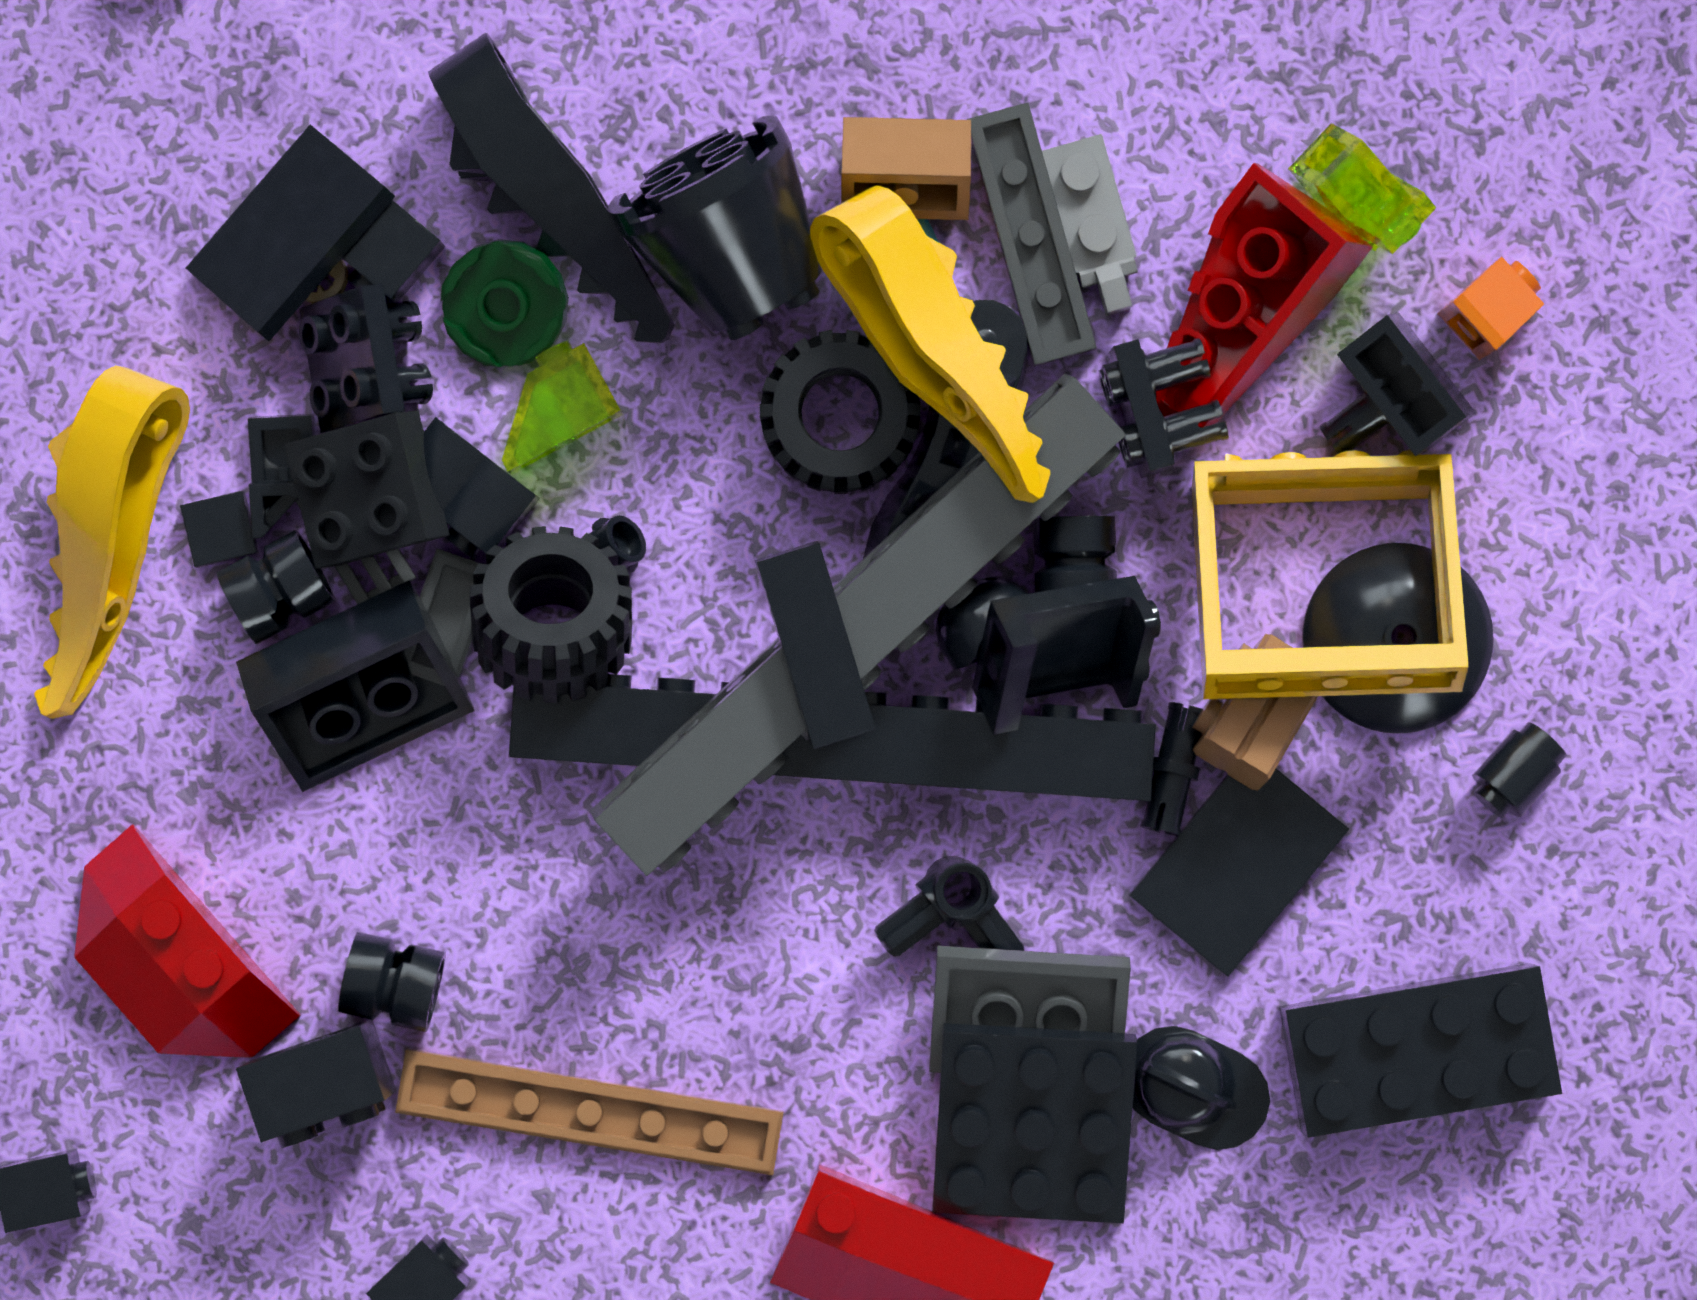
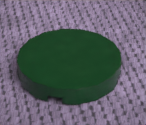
(504, 303)

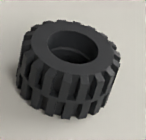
(792, 445)
(550, 572)

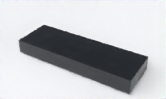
(815, 644)

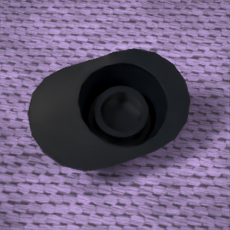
(1198, 1088)

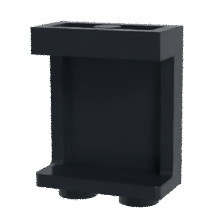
(1064, 644)

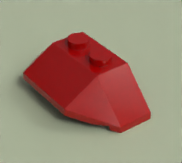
(171, 958)

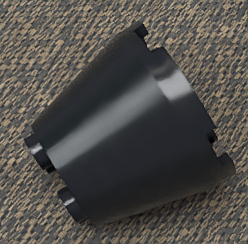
(726, 227)

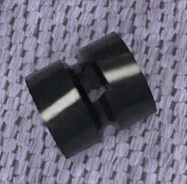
(1073, 550)
(275, 587)
(391, 981)

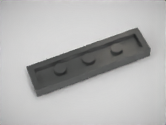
(1031, 234)

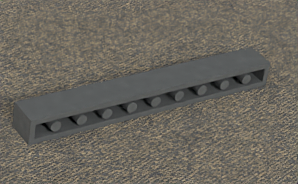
(883, 608)

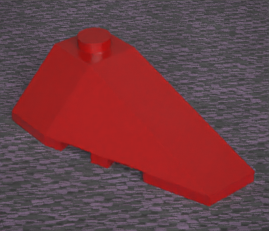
(880, 1247)

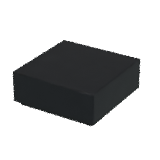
(219, 529)

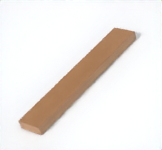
(589, 1111)

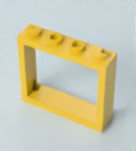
(1344, 669)

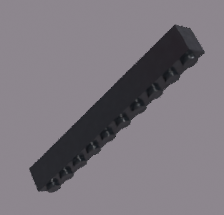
(908, 747)

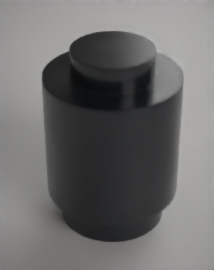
(1518, 771)

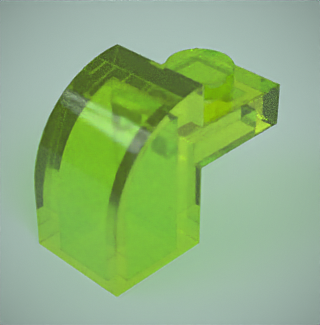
(1361, 190)

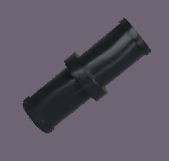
(1173, 771)

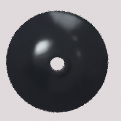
(1363, 604)

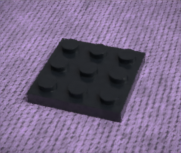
(1034, 1123)

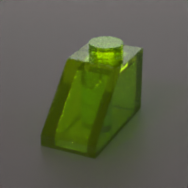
(558, 405)

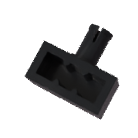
(1399, 388)

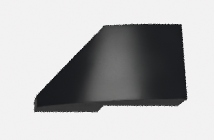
(272, 483)

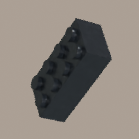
(1420, 1050)

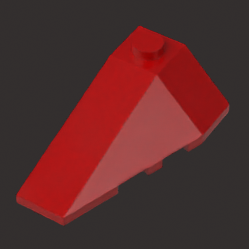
(1261, 283)

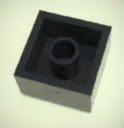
(315, 1082)

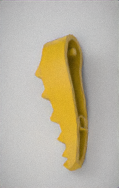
(923, 329)
(104, 508)

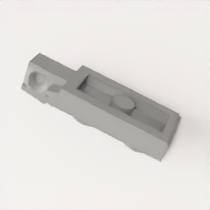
(1093, 219)

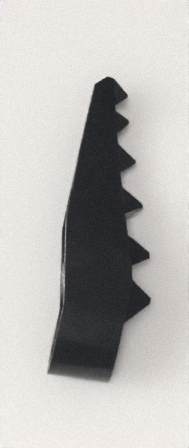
(534, 173)
(942, 446)

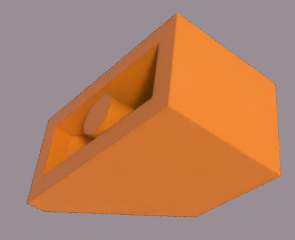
(1493, 306)

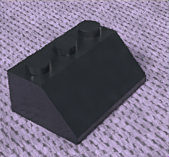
(347, 687)

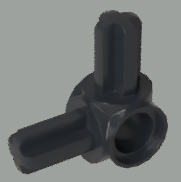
(931, 909)

